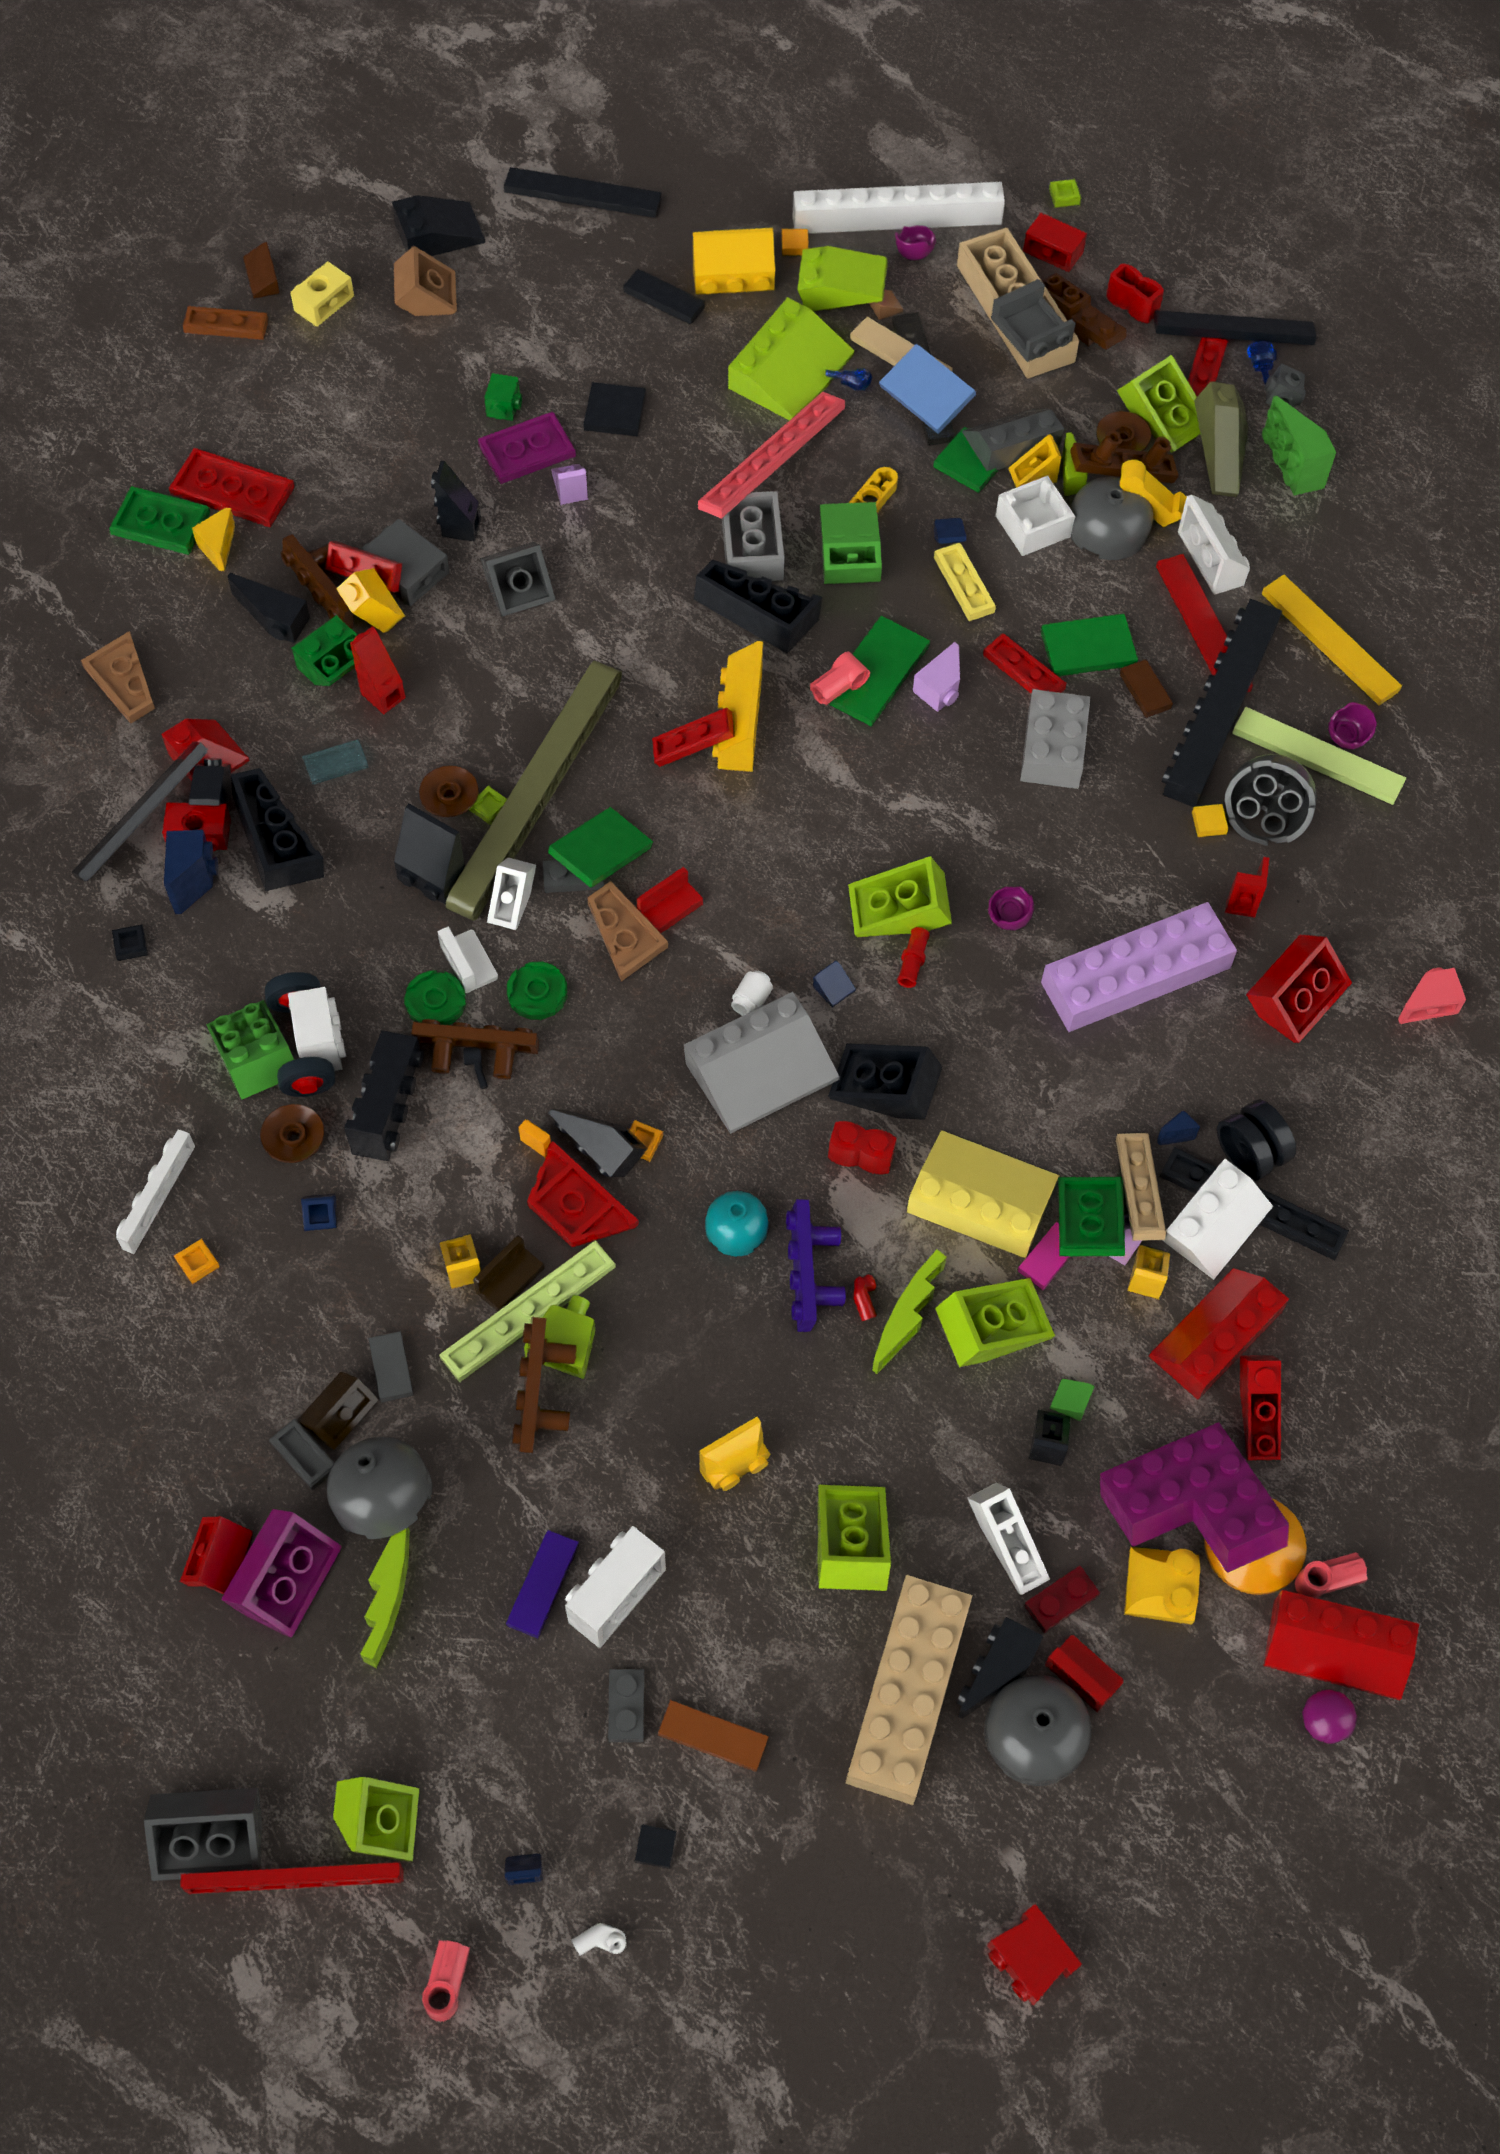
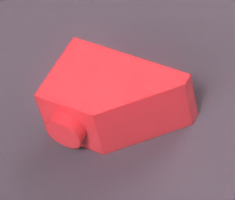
(1435, 996)

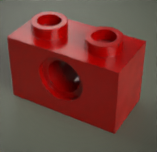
(211, 819)

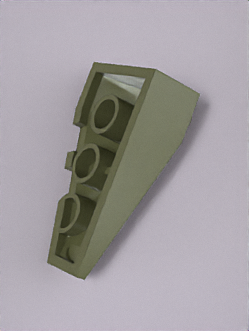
(1223, 436)

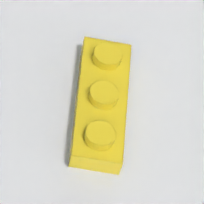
(964, 581)

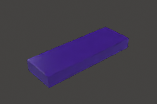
(542, 1584)

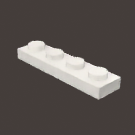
(160, 1181)

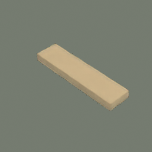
(882, 341)
(1140, 1187)

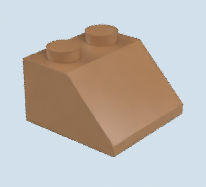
(424, 284)

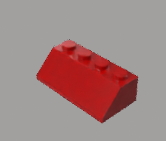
(1219, 1330)
(1341, 1644)

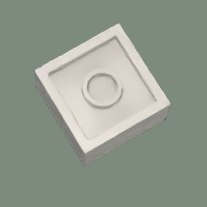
(1035, 515)

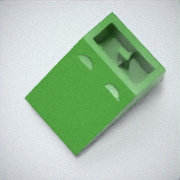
(1298, 447)
(850, 543)
(250, 1048)

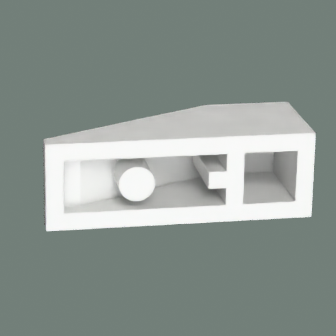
(1009, 1536)

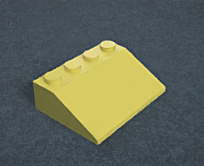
(982, 1193)

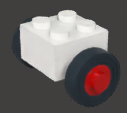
(315, 1032)

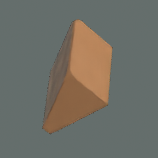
(887, 307)

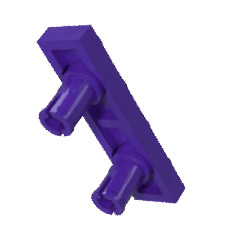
(807, 1293)

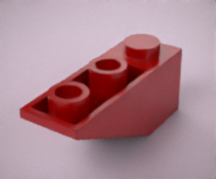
(376, 672)
(1261, 1406)

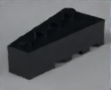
(757, 605)
(275, 839)
(384, 1096)

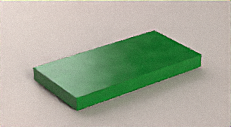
(890, 656)

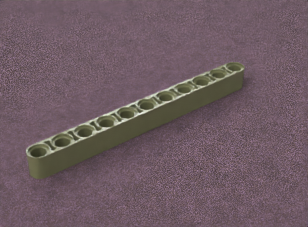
(534, 789)

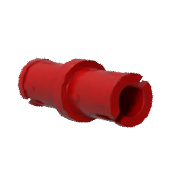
(913, 957)

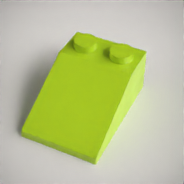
(840, 278)
(1164, 402)
(900, 900)
(993, 1321)
(853, 1538)

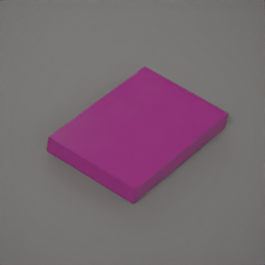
(526, 447)

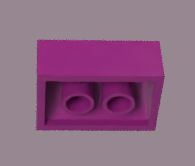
(282, 1572)

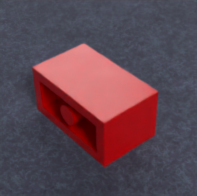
(1054, 242)

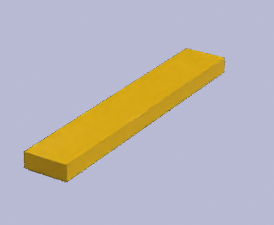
(1332, 640)

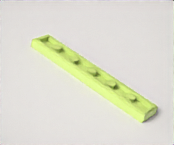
(1319, 755)
(508, 1323)

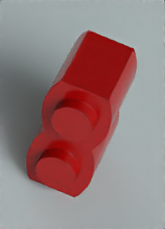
(1134, 293)
(868, 1149)

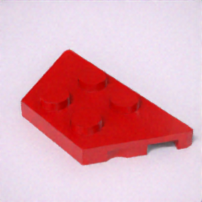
(575, 1202)

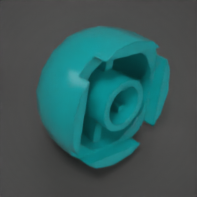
(736, 1223)

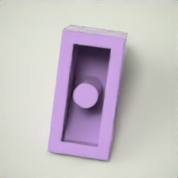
(939, 679)

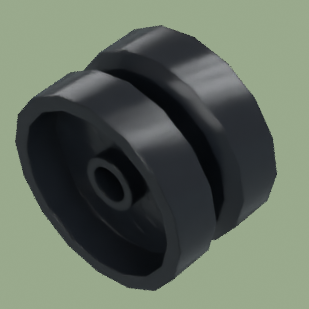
(1256, 1139)

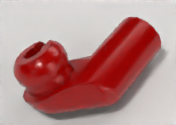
(862, 1300)

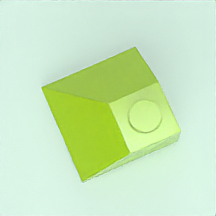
(377, 1817)

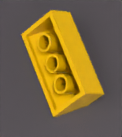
(742, 697)

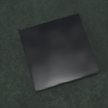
(614, 409)

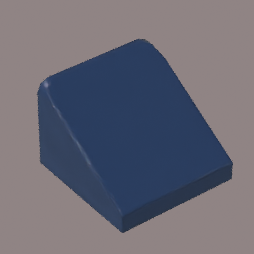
(949, 530)
(833, 984)
(1179, 1129)
(319, 1212)
(523, 1869)

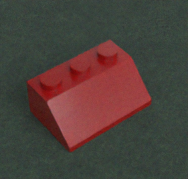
(1300, 987)

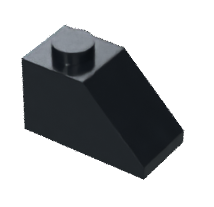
(211, 783)

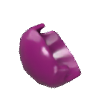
(915, 242)
(1352, 726)
(1011, 908)
(1329, 1716)

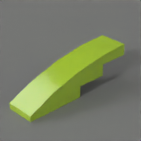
(904, 1319)
(389, 1582)

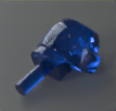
(1262, 357)
(856, 379)

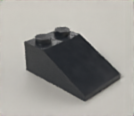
(436, 224)
(428, 854)
(887, 1079)

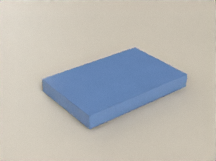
(927, 388)

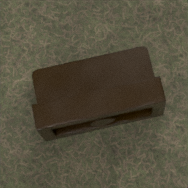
(507, 1274)
(338, 1409)

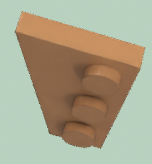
(121, 677)
(625, 930)

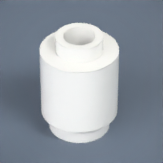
(751, 992)

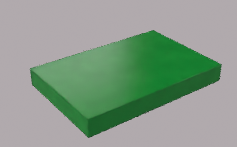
(158, 520)
(1088, 645)
(600, 847)
(1091, 1216)

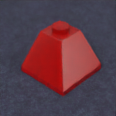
(209, 734)

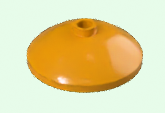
(1271, 1571)

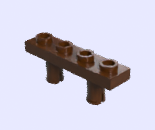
(1108, 458)
(309, 574)
(463, 1035)
(527, 1400)

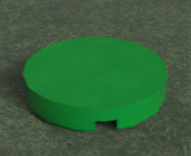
(537, 990)
(435, 997)

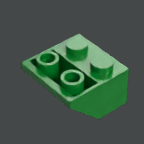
(326, 653)

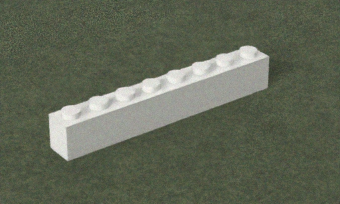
(898, 207)

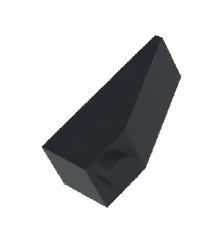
(275, 610)

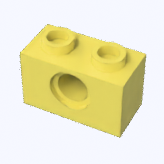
(322, 294)

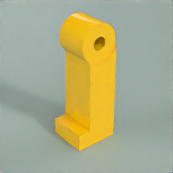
(1166, 505)

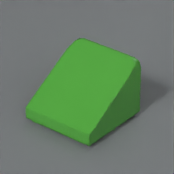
(1072, 1398)

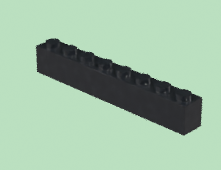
(1222, 703)

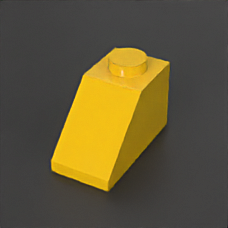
(370, 599)

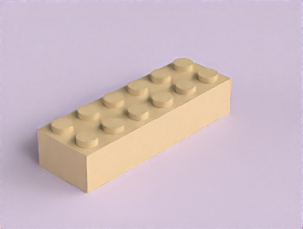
(997, 266)
(909, 1690)

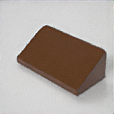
(261, 272)

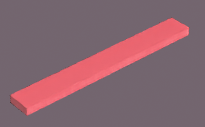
(771, 455)

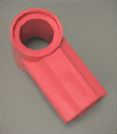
(845, 674)
(1332, 1575)
(446, 1977)

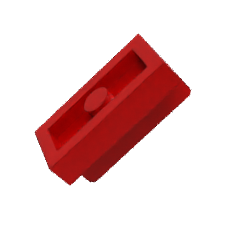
(1248, 891)
(669, 901)
(216, 1554)
(1084, 1672)

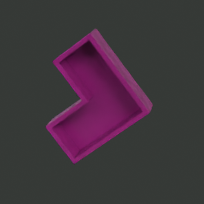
(1200, 1482)

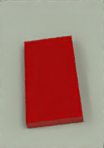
(233, 485)

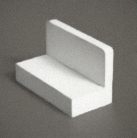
(467, 959)

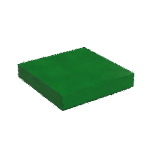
(963, 464)

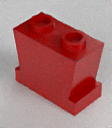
(1032, 1955)

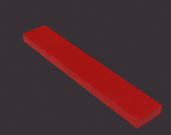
(1194, 608)
(292, 1878)

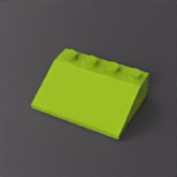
(788, 360)

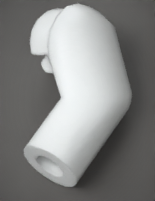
(600, 1936)

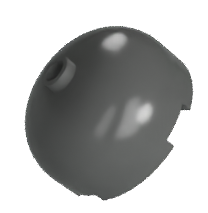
(1110, 519)
(1258, 783)
(378, 1487)
(1031, 1751)

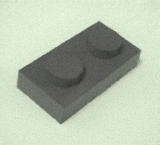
(560, 879)
(626, 1705)

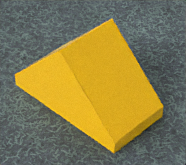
(1037, 463)
(215, 537)
(460, 1261)
(1149, 1272)

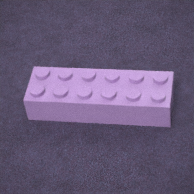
(1138, 966)

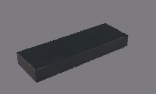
(664, 296)

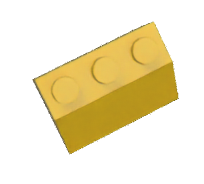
(733, 261)

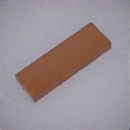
(225, 322)
(713, 1736)

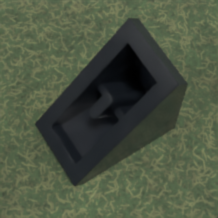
(1050, 1438)

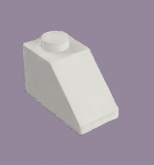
(511, 892)

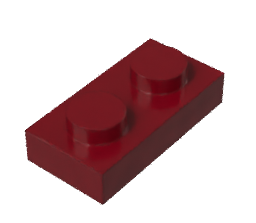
(1062, 1599)

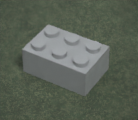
(755, 536)
(1055, 739)

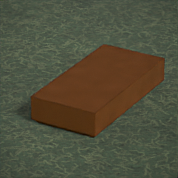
(1146, 688)

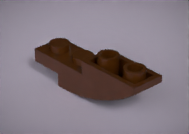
(1090, 323)

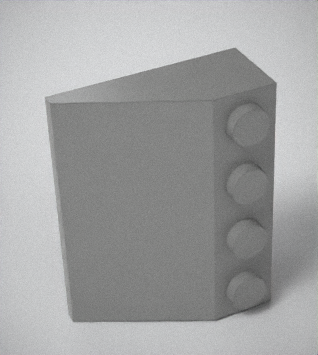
(760, 1062)

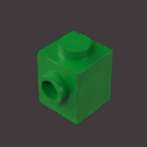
(502, 397)

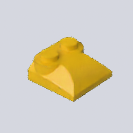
(734, 1456)
(1162, 1584)

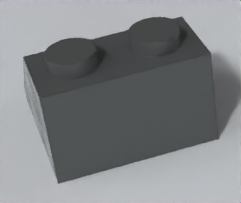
(518, 578)

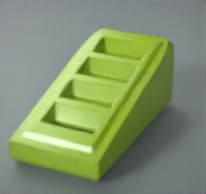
(1072, 480)

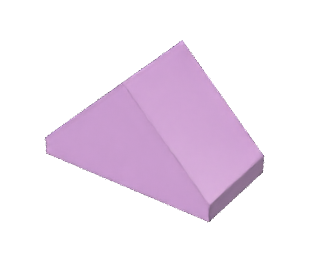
(570, 483)

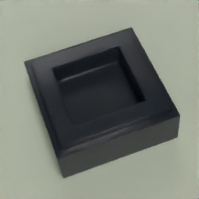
(129, 942)
(655, 1846)

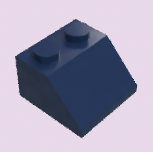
(188, 867)

